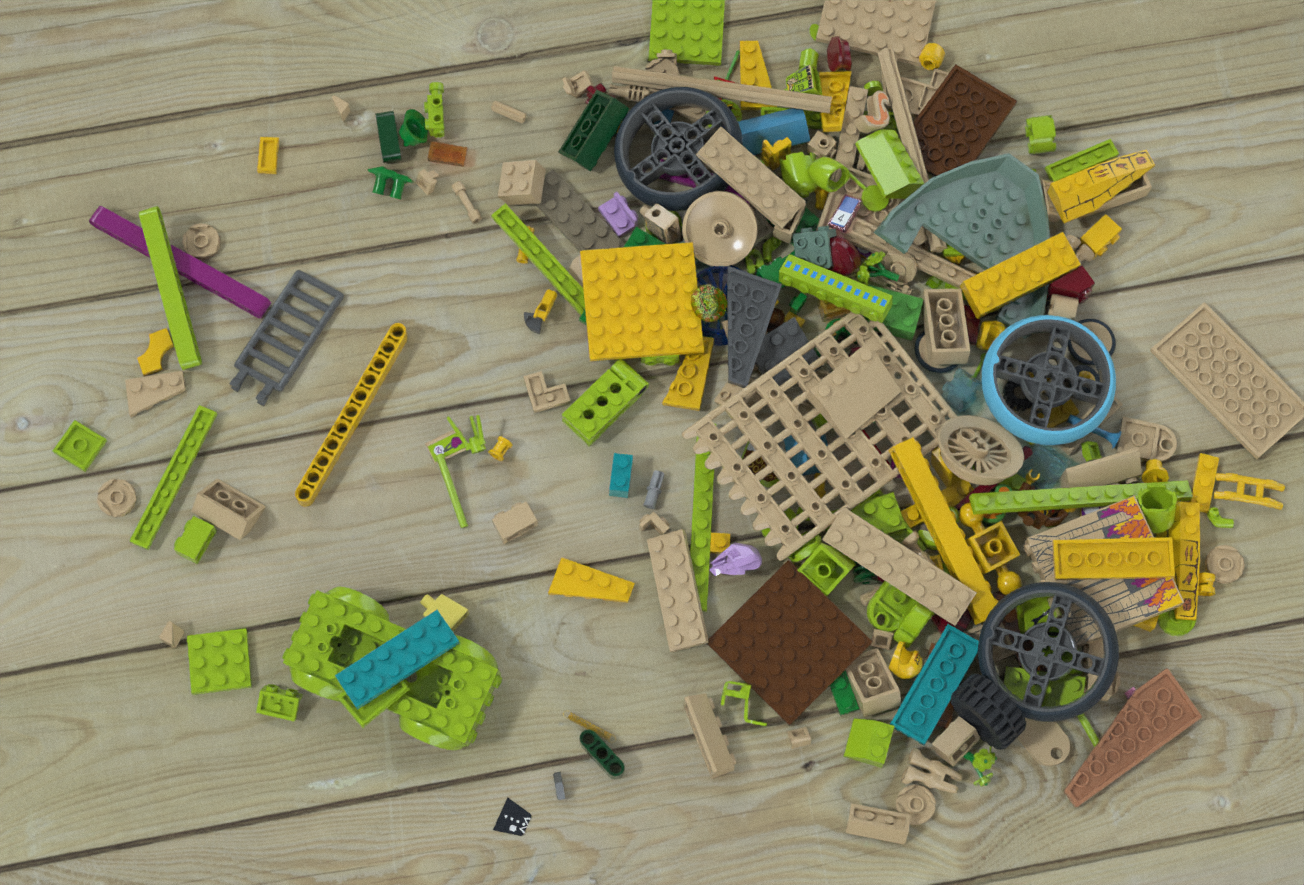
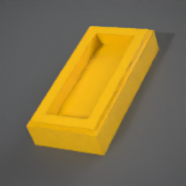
(268, 155)

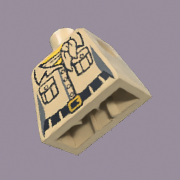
(661, 223)

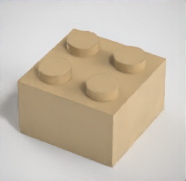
(521, 182)

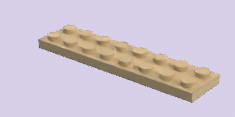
(899, 566)

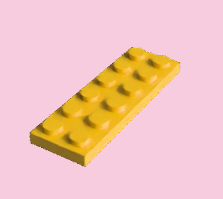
(1113, 558)

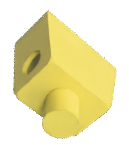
(451, 611)

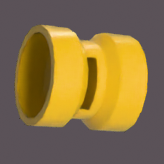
(1206, 584)

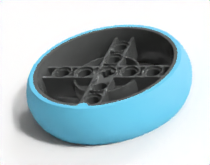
(1060, 330)

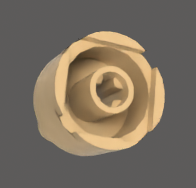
(1063, 306)

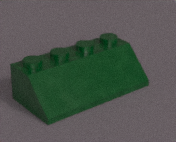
(593, 130)

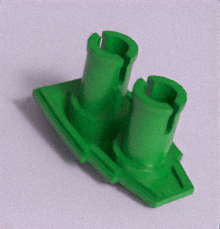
(382, 175)

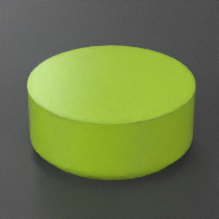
(872, 87)

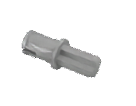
(654, 490)

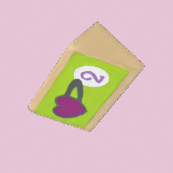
(448, 444)

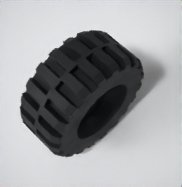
(988, 711)

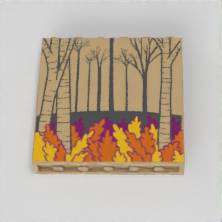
(1123, 599)

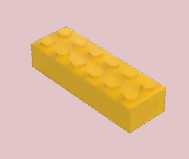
(1020, 275)

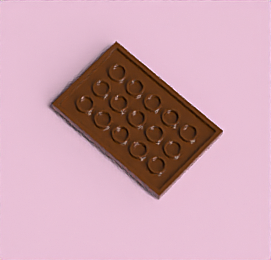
(960, 121)

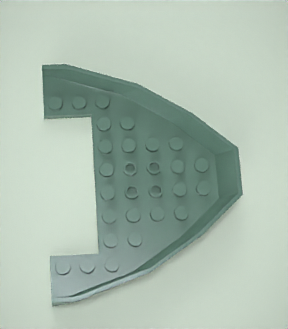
(983, 212)

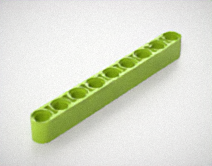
(170, 288)

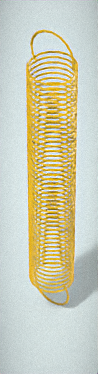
(585, 725)

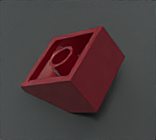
(1074, 284)

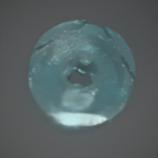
(961, 390)

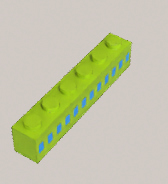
(835, 288)

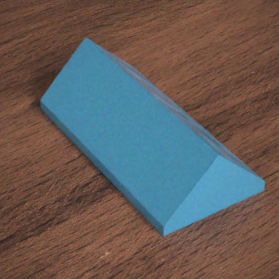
(773, 127)

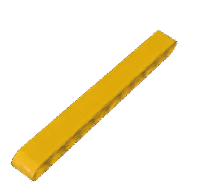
(351, 423)

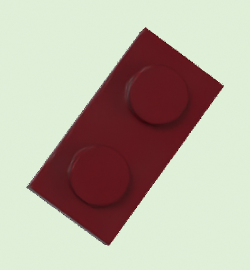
(972, 324)

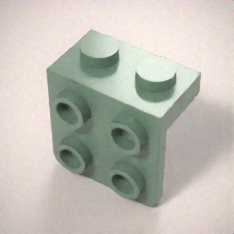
(814, 245)

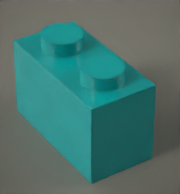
(621, 475)

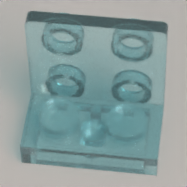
(1047, 463)

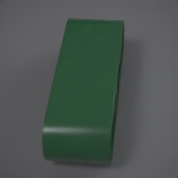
(388, 136)
(597, 745)

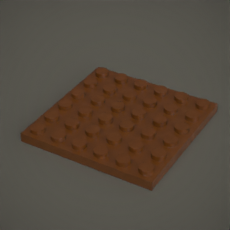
(789, 642)

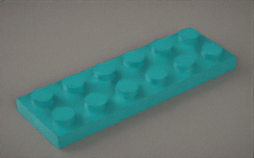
(397, 659)
(935, 684)

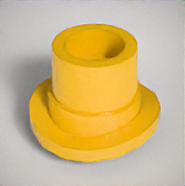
(1155, 472)

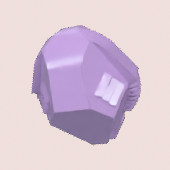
(739, 559)

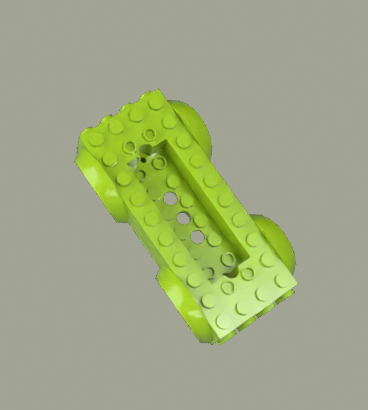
(443, 701)

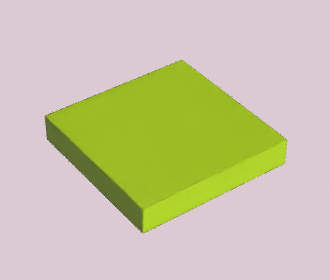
(79, 445)

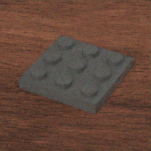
(779, 345)

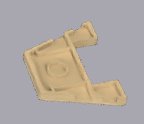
(917, 92)

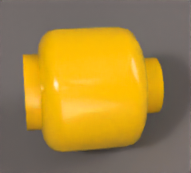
(932, 56)

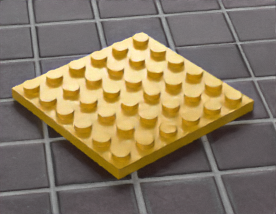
(640, 301)

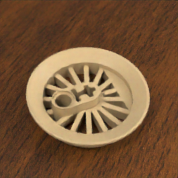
(966, 441)

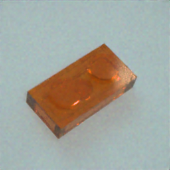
(447, 154)

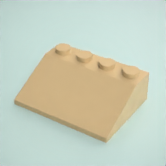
(854, 391)

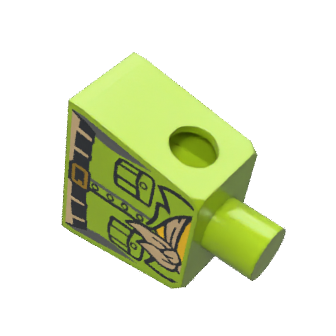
(805, 81)

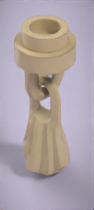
(881, 282)

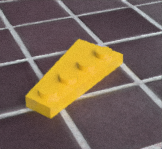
(752, 71)
(836, 86)
(690, 381)
(582, 581)

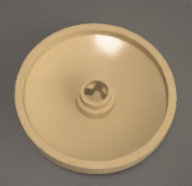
(720, 228)

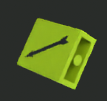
(1034, 612)

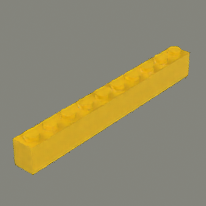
(942, 525)

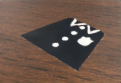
(512, 819)

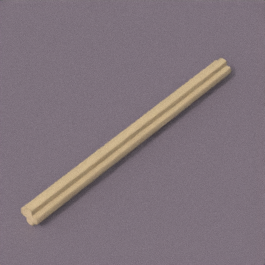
(723, 89)
(905, 125)

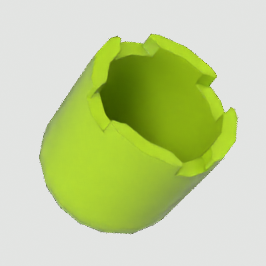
(796, 175)
(1158, 507)

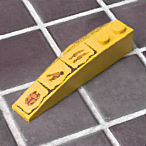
(1096, 185)
(1186, 551)

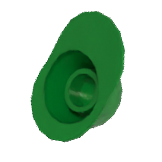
(413, 128)

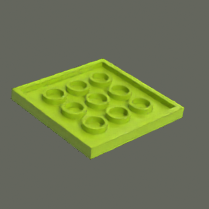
(689, 29)

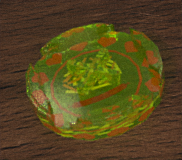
(708, 303)

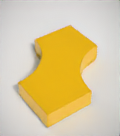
(159, 344)

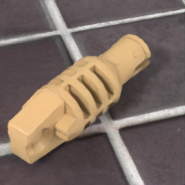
(630, 92)

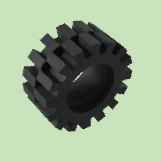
(1012, 399)

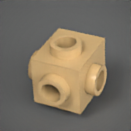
(822, 145)

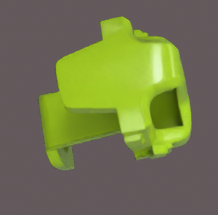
(744, 693)

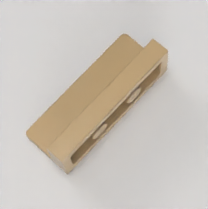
(878, 824)

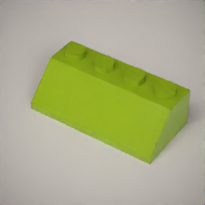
(889, 164)

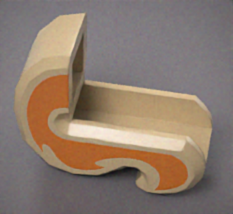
(877, 114)

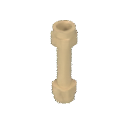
(473, 213)

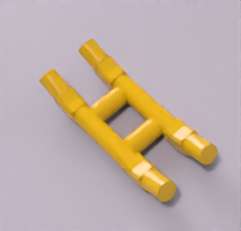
(1239, 494)

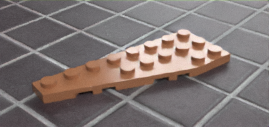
(1143, 725)

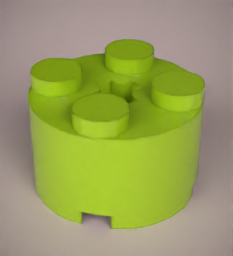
(1041, 134)

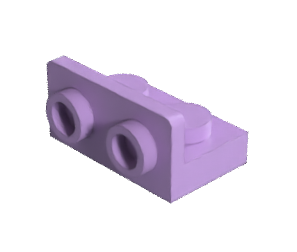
(619, 215)

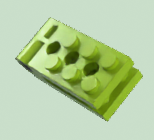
(618, 377)

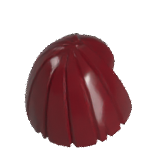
(844, 256)

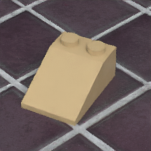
(873, 683)

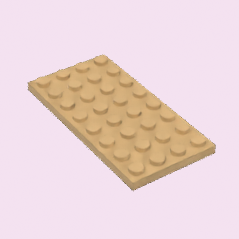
(1230, 380)

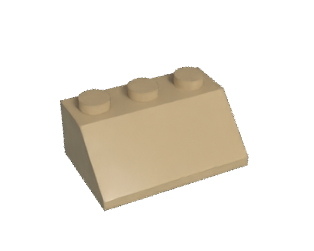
(227, 508)

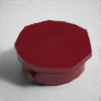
(838, 54)

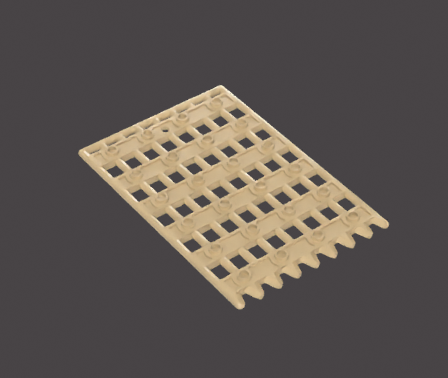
(808, 440)

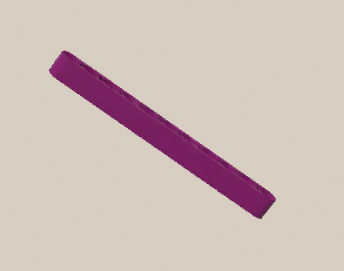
(186, 265)

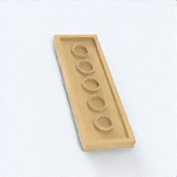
(750, 178)
(677, 591)

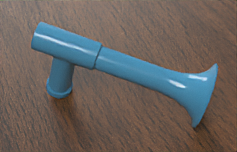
(1111, 437)

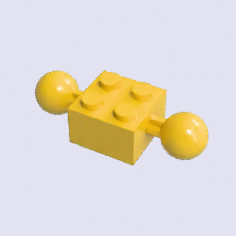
(992, 549)

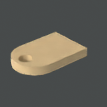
(1147, 438)
(1041, 738)

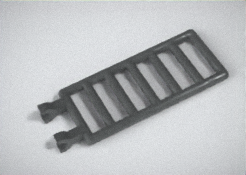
(245, 370)

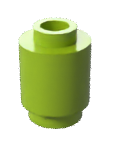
(808, 56)

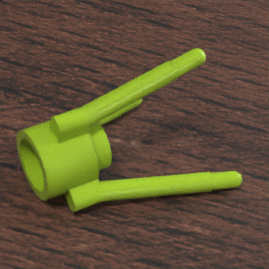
(476, 443)

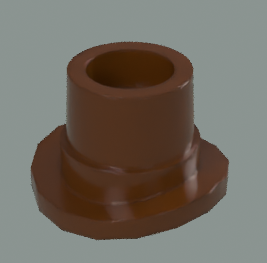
(777, 319)

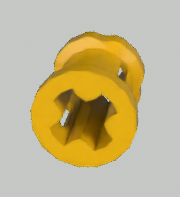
(500, 448)

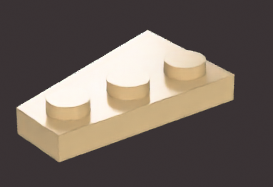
(150, 390)

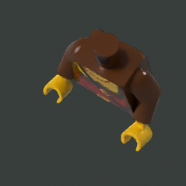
(1041, 518)

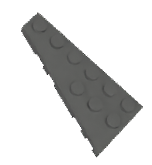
(749, 312)

